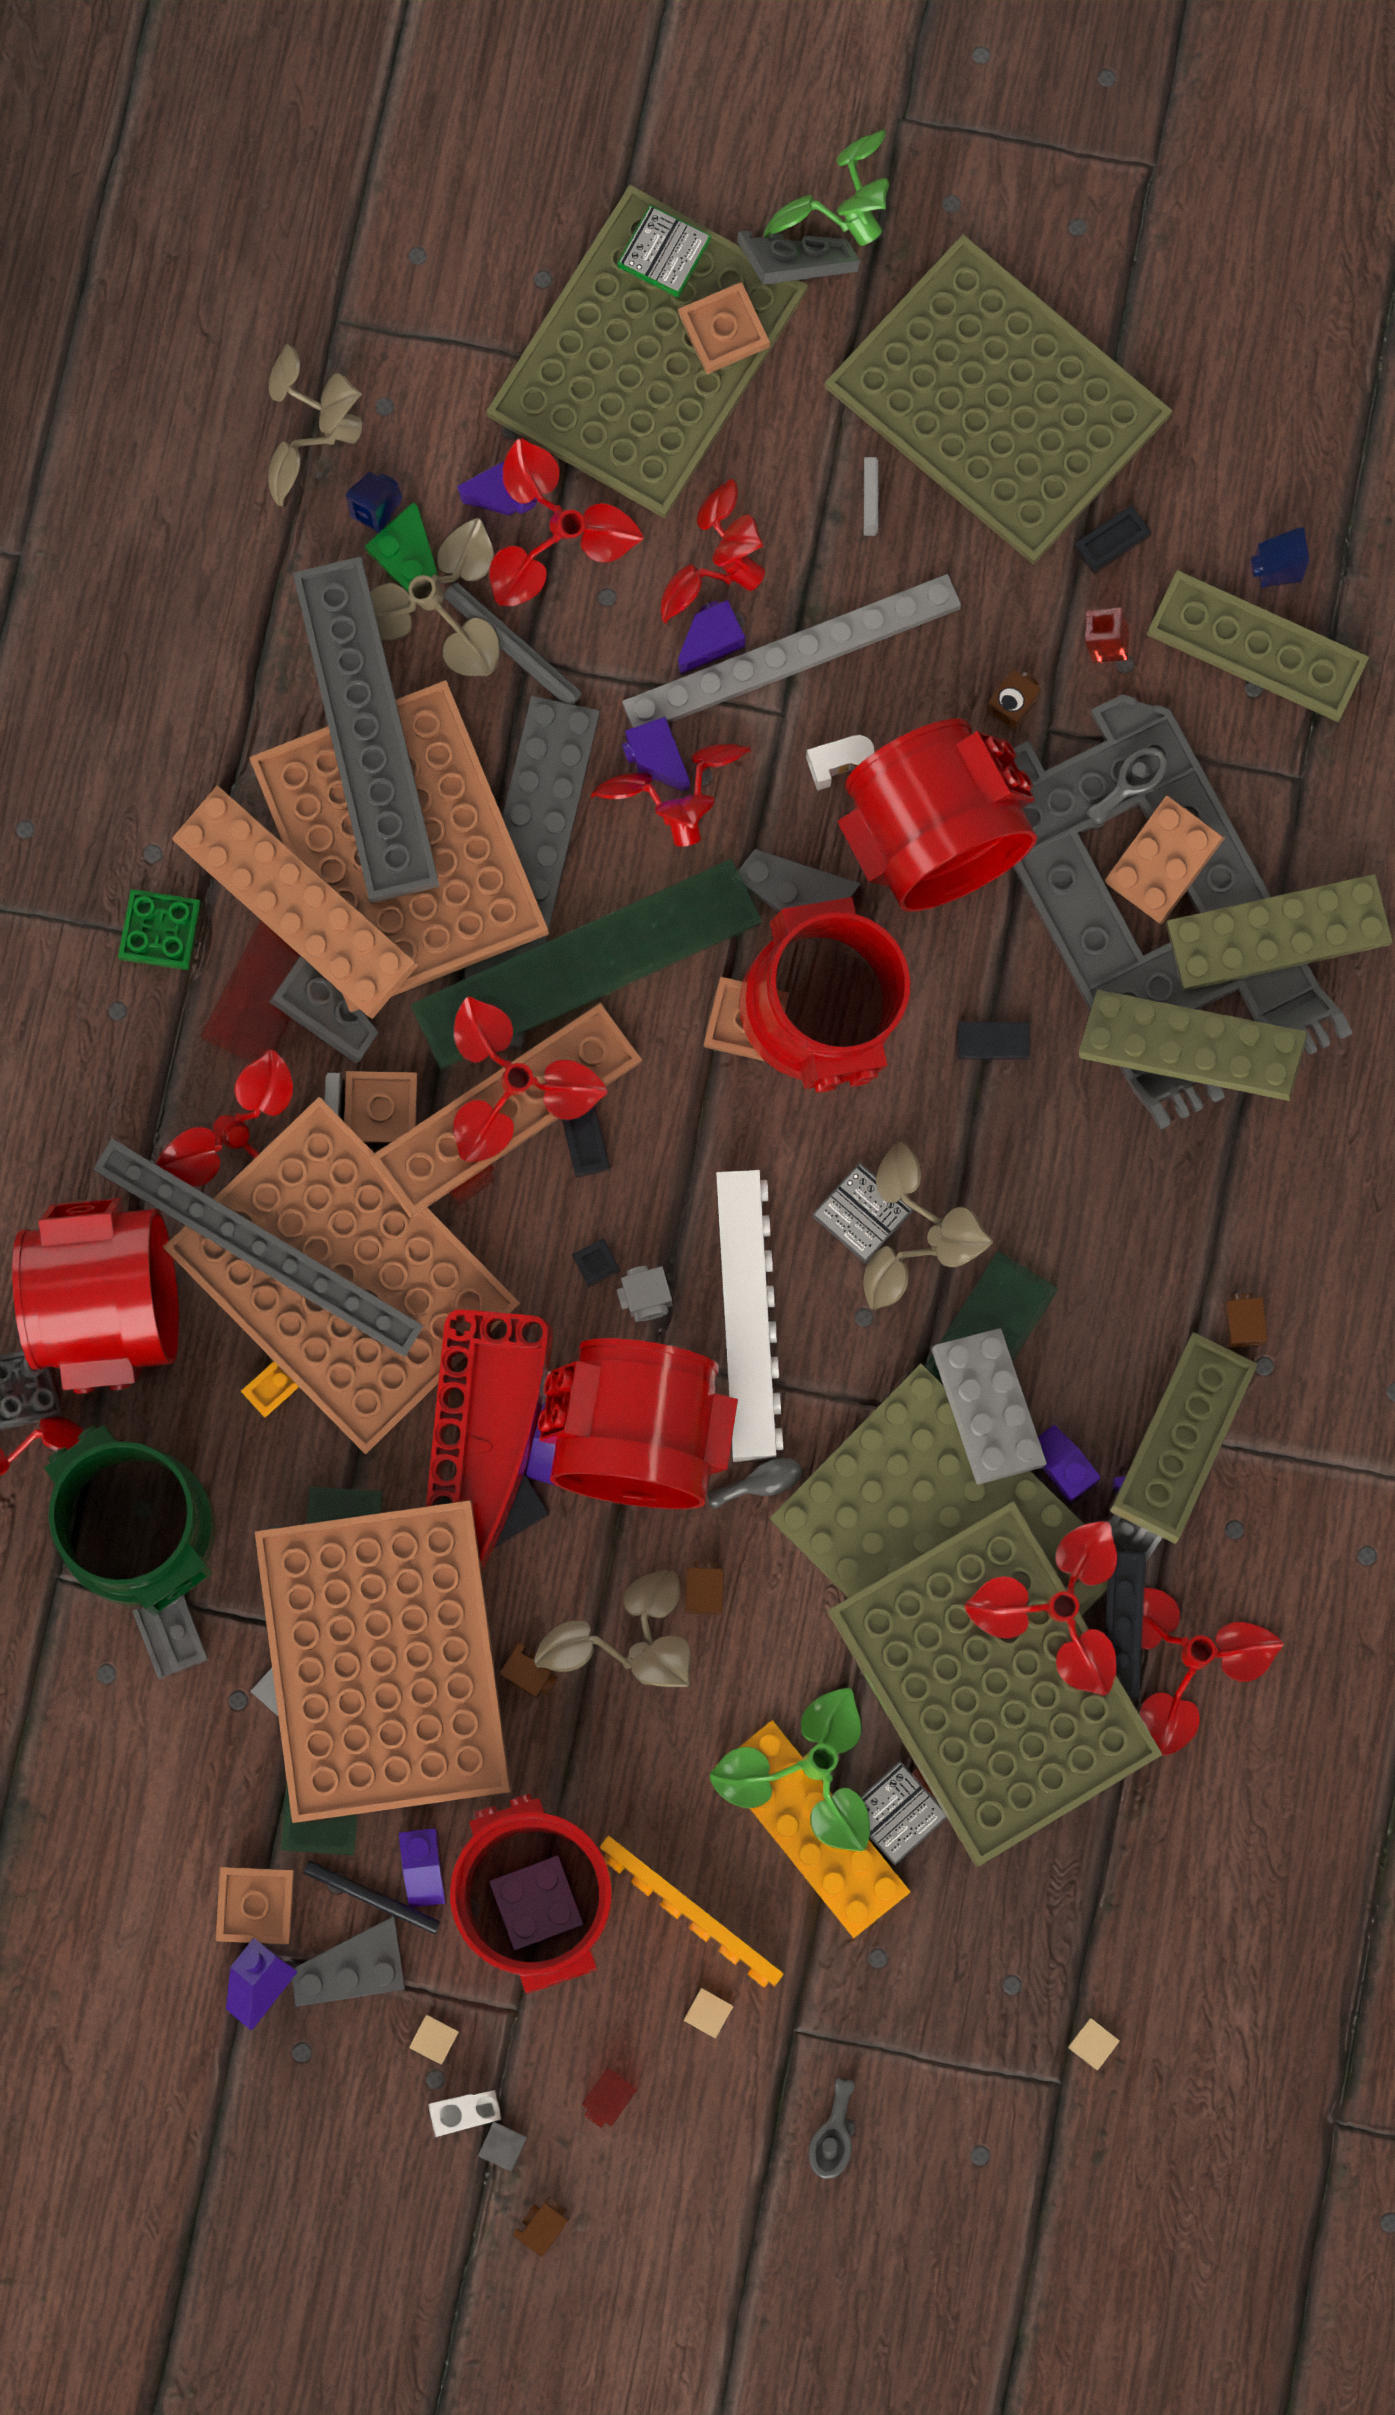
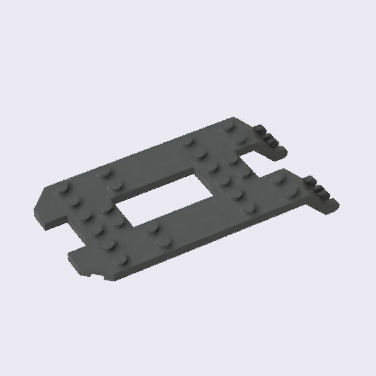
(1087, 921)

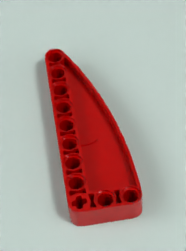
(496, 1419)

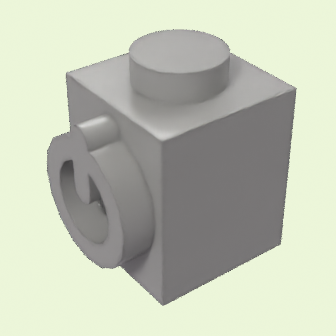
(645, 1293)

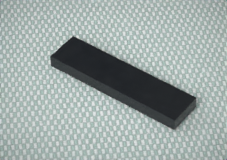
(1126, 1617)

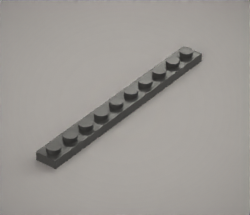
(258, 1247)

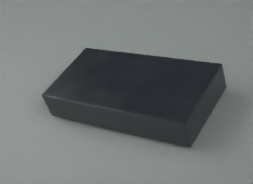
(1112, 539)
(993, 1041)
(586, 1144)

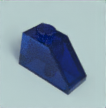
(373, 500)
(1281, 559)

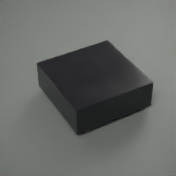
(596, 1262)

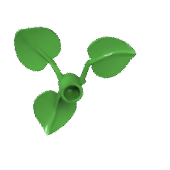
(855, 209)
(836, 1727)

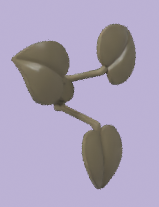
(333, 421)
(463, 554)
(952, 1239)
(656, 1663)

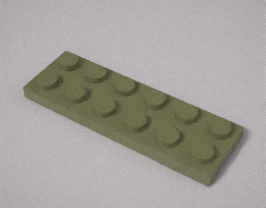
(1257, 646)
(1279, 932)
(1193, 1045)
(1183, 1438)

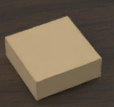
(708, 2013)
(434, 2039)
(1093, 2044)

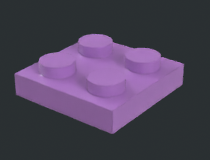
(536, 1903)

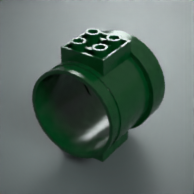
(187, 1564)

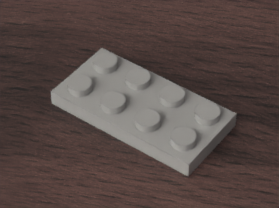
(988, 1406)

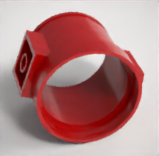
(938, 813)
(774, 1034)
(96, 1293)
(637, 1424)
(489, 1831)

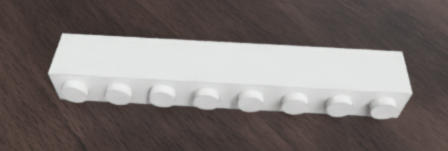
(747, 1314)

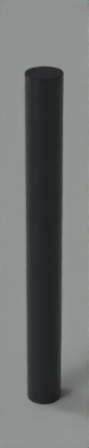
(372, 1897)

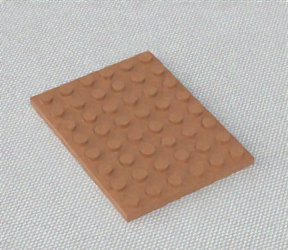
(483, 889)
(335, 1208)
(382, 1661)

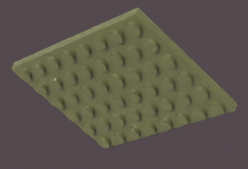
(616, 374)
(998, 399)
(906, 1489)
(984, 1712)

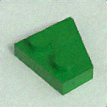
(403, 548)

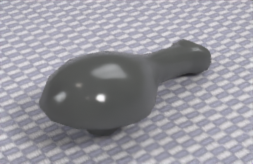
(1137, 775)
(766, 1480)
(831, 2143)

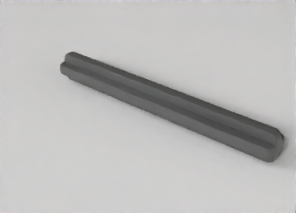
(515, 646)

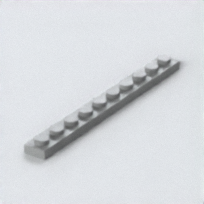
(794, 653)

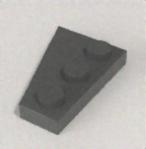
(790, 260)
(791, 884)
(323, 1011)
(353, 1969)

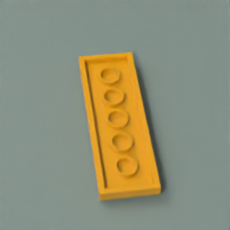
(851, 1883)
(677, 1904)

